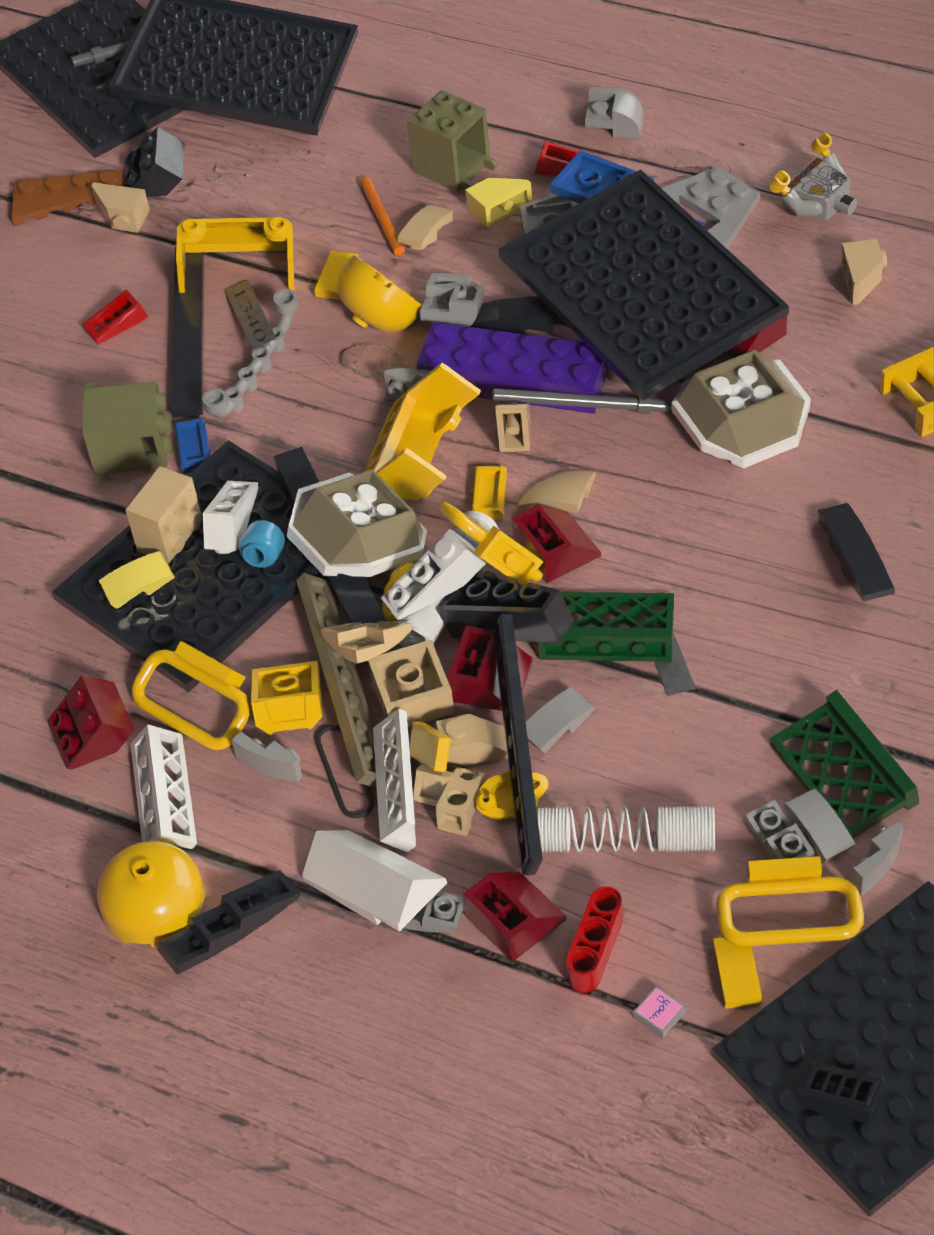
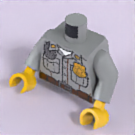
(819, 187)

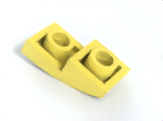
(137, 576)

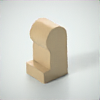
(458, 801)

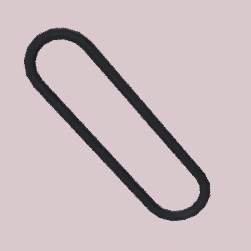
(333, 782)

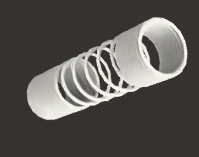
(427, 621)
(675, 829)

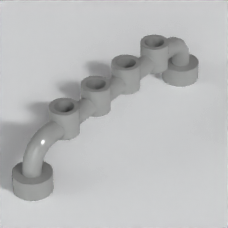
(222, 403)

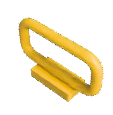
(497, 547)
(206, 671)
(788, 877)

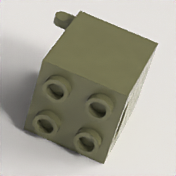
(450, 141)
(126, 427)

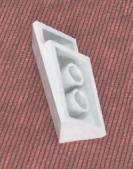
(369, 878)

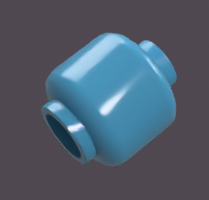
(261, 544)

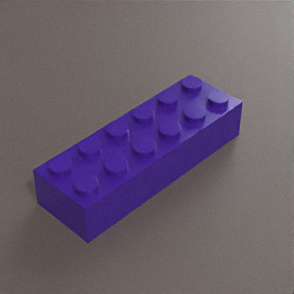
(515, 362)

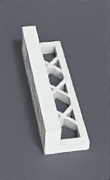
(394, 782)
(154, 785)

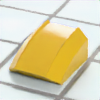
(286, 697)

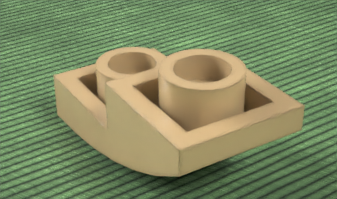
(423, 226)

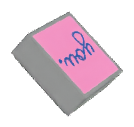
(659, 1012)

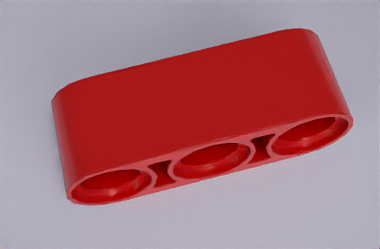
(594, 954)

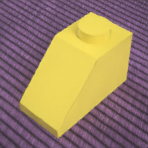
(497, 199)

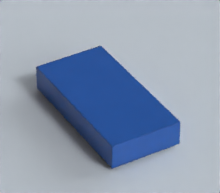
(192, 443)

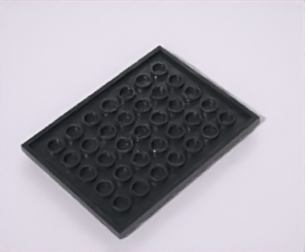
(236, 62)
(79, 96)
(643, 284)
(214, 595)
(864, 1014)

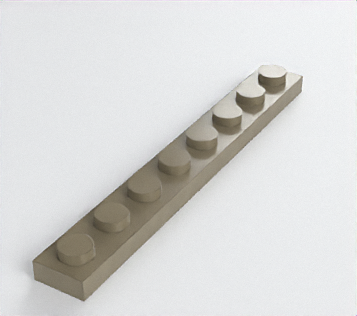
(341, 679)

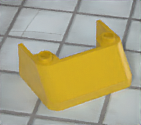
(234, 236)
(414, 430)

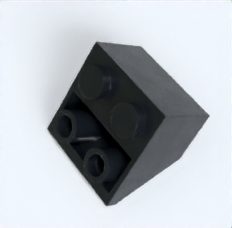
(155, 164)

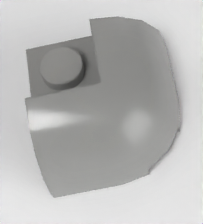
(615, 110)
(452, 299)

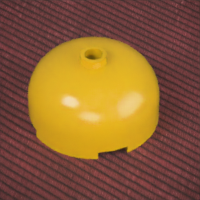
(376, 298)
(149, 892)

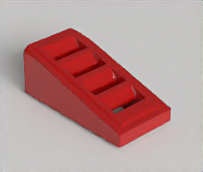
(554, 158)
(130, 315)

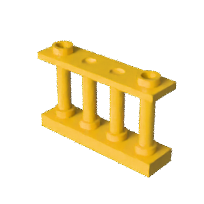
(901, 375)

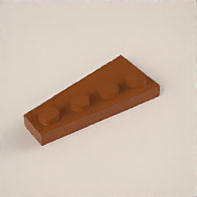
(49, 194)

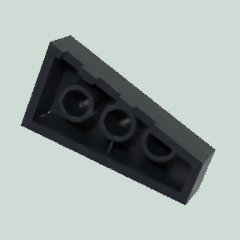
(536, 610)

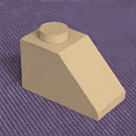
(121, 206)
(862, 267)
(514, 427)
(472, 741)

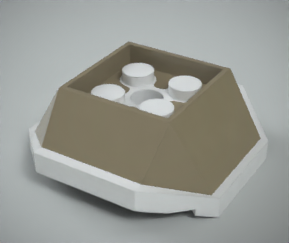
(743, 409)
(355, 526)

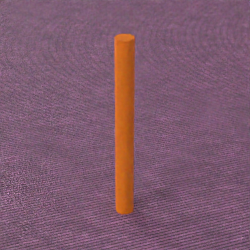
(382, 216)

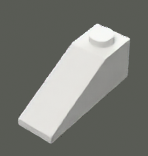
(228, 516)

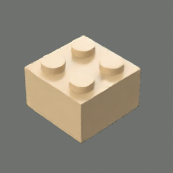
(164, 513)
(412, 682)

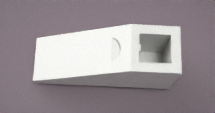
(436, 574)

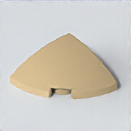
(561, 491)
(365, 641)

